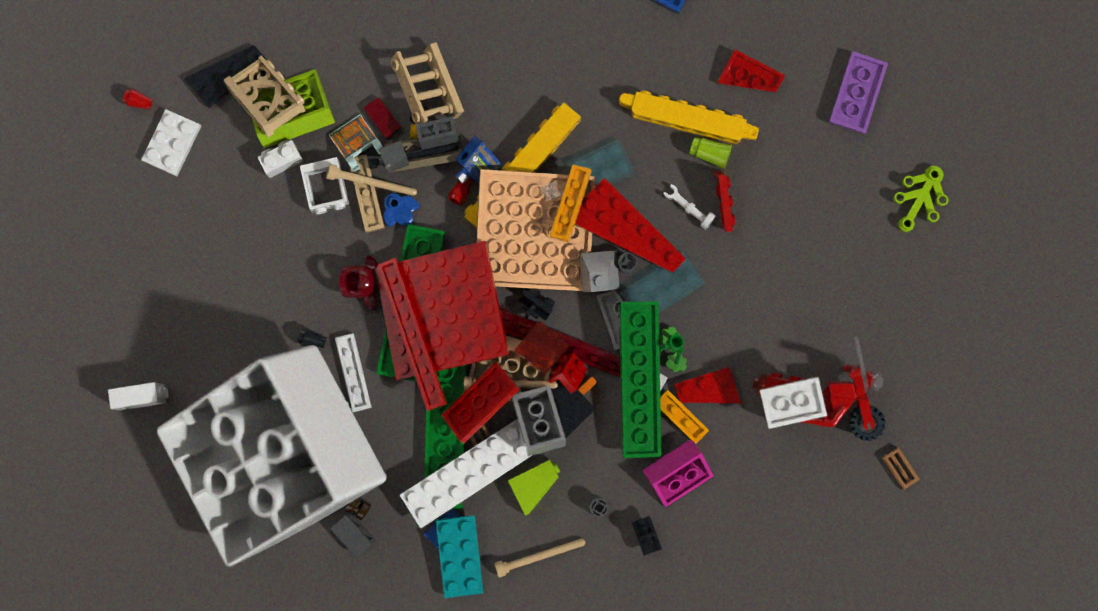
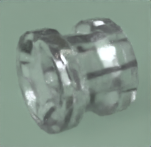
(551, 191)

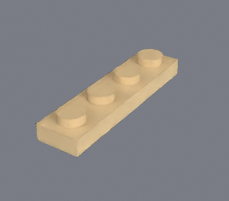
(367, 198)

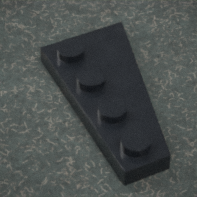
(209, 81)

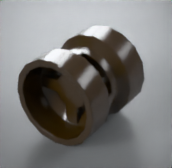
(353, 506)

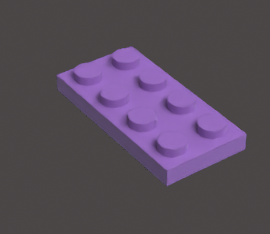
(858, 93)

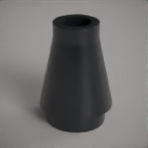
(308, 337)

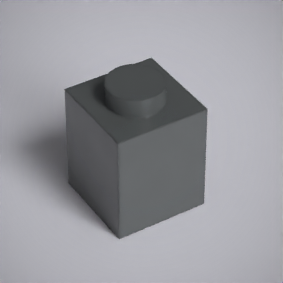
(393, 157)

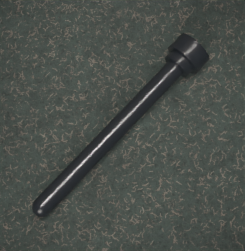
(373, 160)

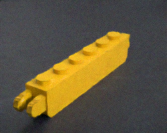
(688, 118)

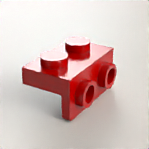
(569, 372)

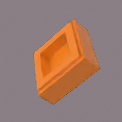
(587, 386)

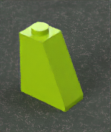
(533, 484)

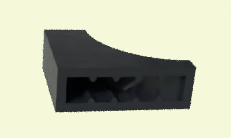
(573, 408)

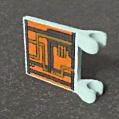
(353, 139)

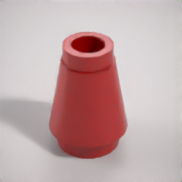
(136, 99)
(459, 192)

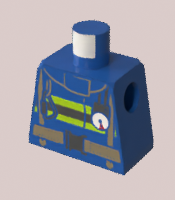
(474, 158)

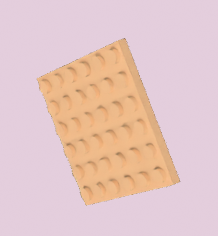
(518, 231)

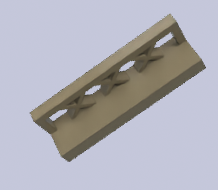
(428, 159)

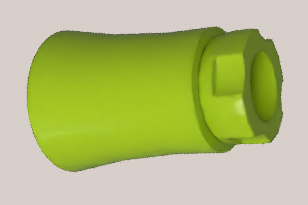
(711, 151)

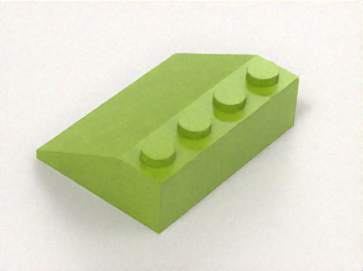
(316, 106)

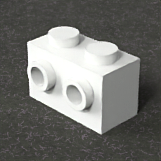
(280, 158)

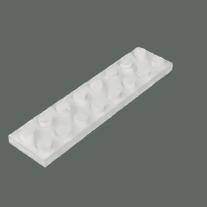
(466, 474)

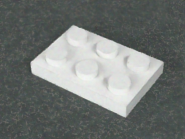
(171, 142)
(793, 402)

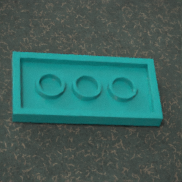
(459, 556)

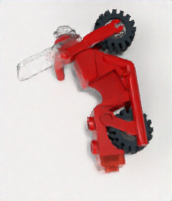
(866, 420)

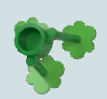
(673, 342)

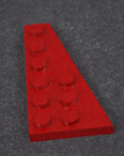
(618, 222)

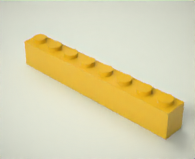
(538, 149)

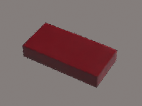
(382, 117)

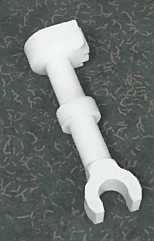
(706, 221)

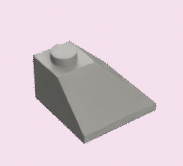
(599, 271)

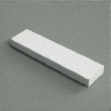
(353, 372)

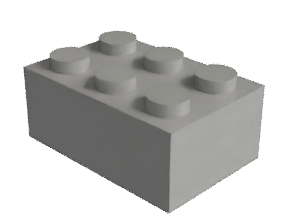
(538, 420)

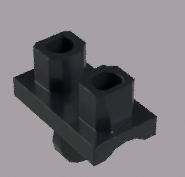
(534, 306)
(646, 535)

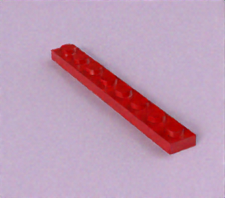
(412, 334)

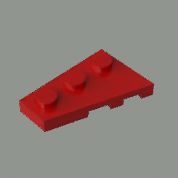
(750, 74)
(727, 218)
(709, 388)

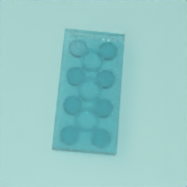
(665, 286)

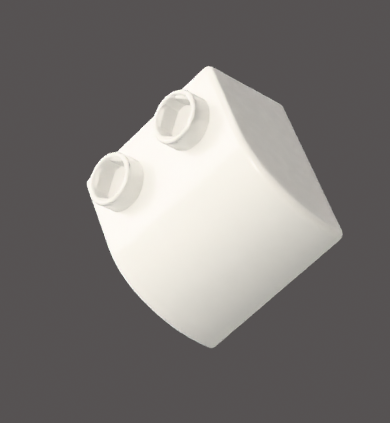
(270, 453)

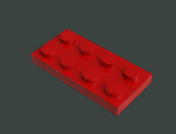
(480, 402)

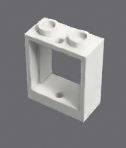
(319, 167)
(138, 396)

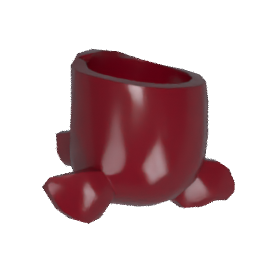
(359, 281)

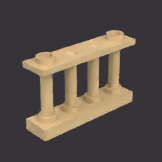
(442, 78)

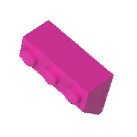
(678, 473)

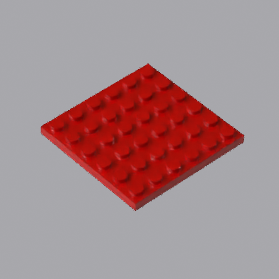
(454, 307)

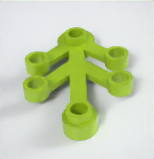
(922, 195)

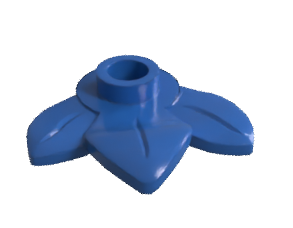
(401, 212)

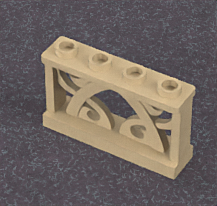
(265, 119)

